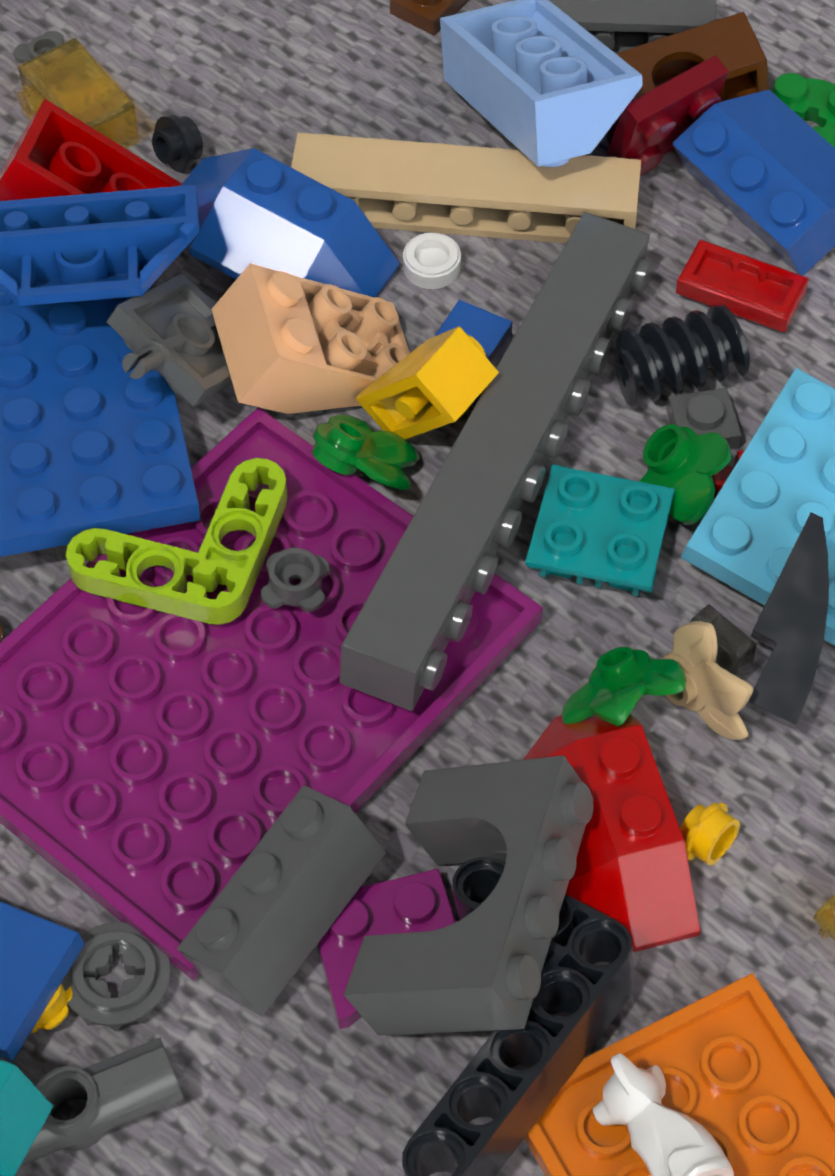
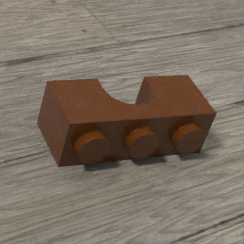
(727, 38)

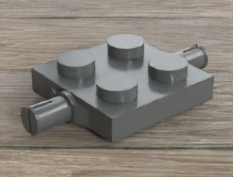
(176, 336)

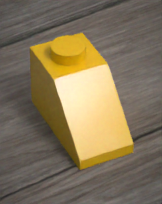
(429, 385)

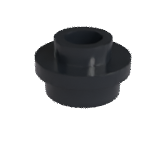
(177, 141)

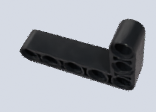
(547, 1042)

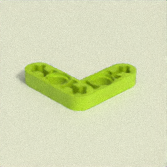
(208, 567)

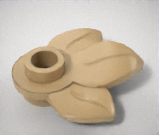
(709, 688)

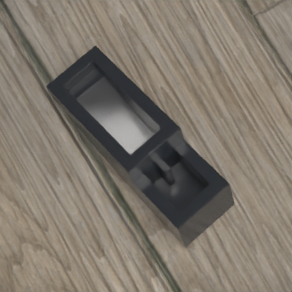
(795, 628)

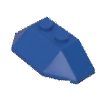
(286, 222)
(93, 243)

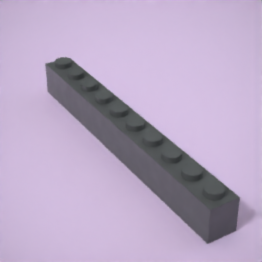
(495, 466)

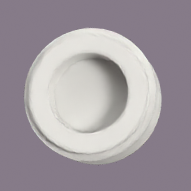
(431, 260)

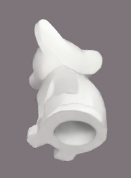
(661, 1136)

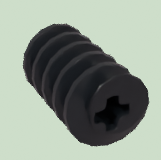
(680, 350)

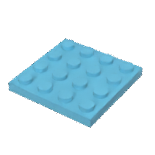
(771, 495)

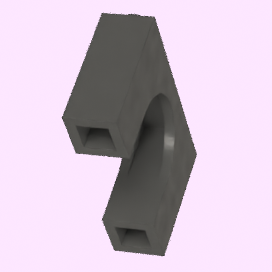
(492, 960)

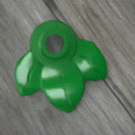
(351, 444)
(685, 462)
(620, 682)

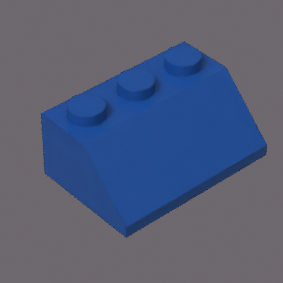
(767, 173)

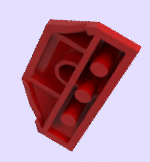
(632, 847)

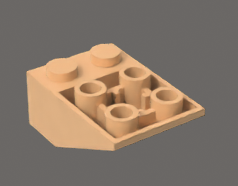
(304, 341)

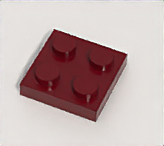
(665, 113)

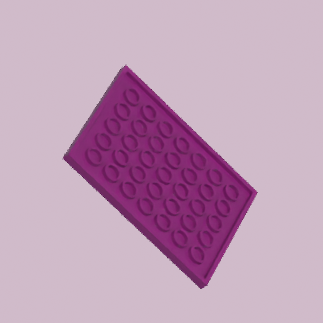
(170, 745)

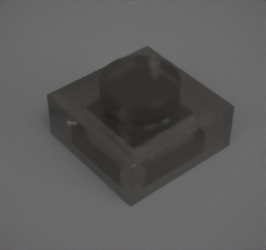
(735, 648)

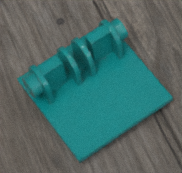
(600, 529)

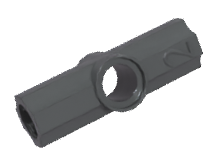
(114, 1092)

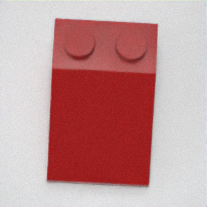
(71, 158)

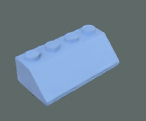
(537, 77)

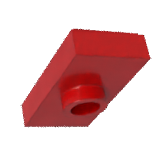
(742, 285)

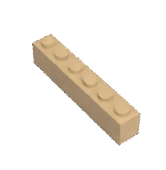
(469, 186)

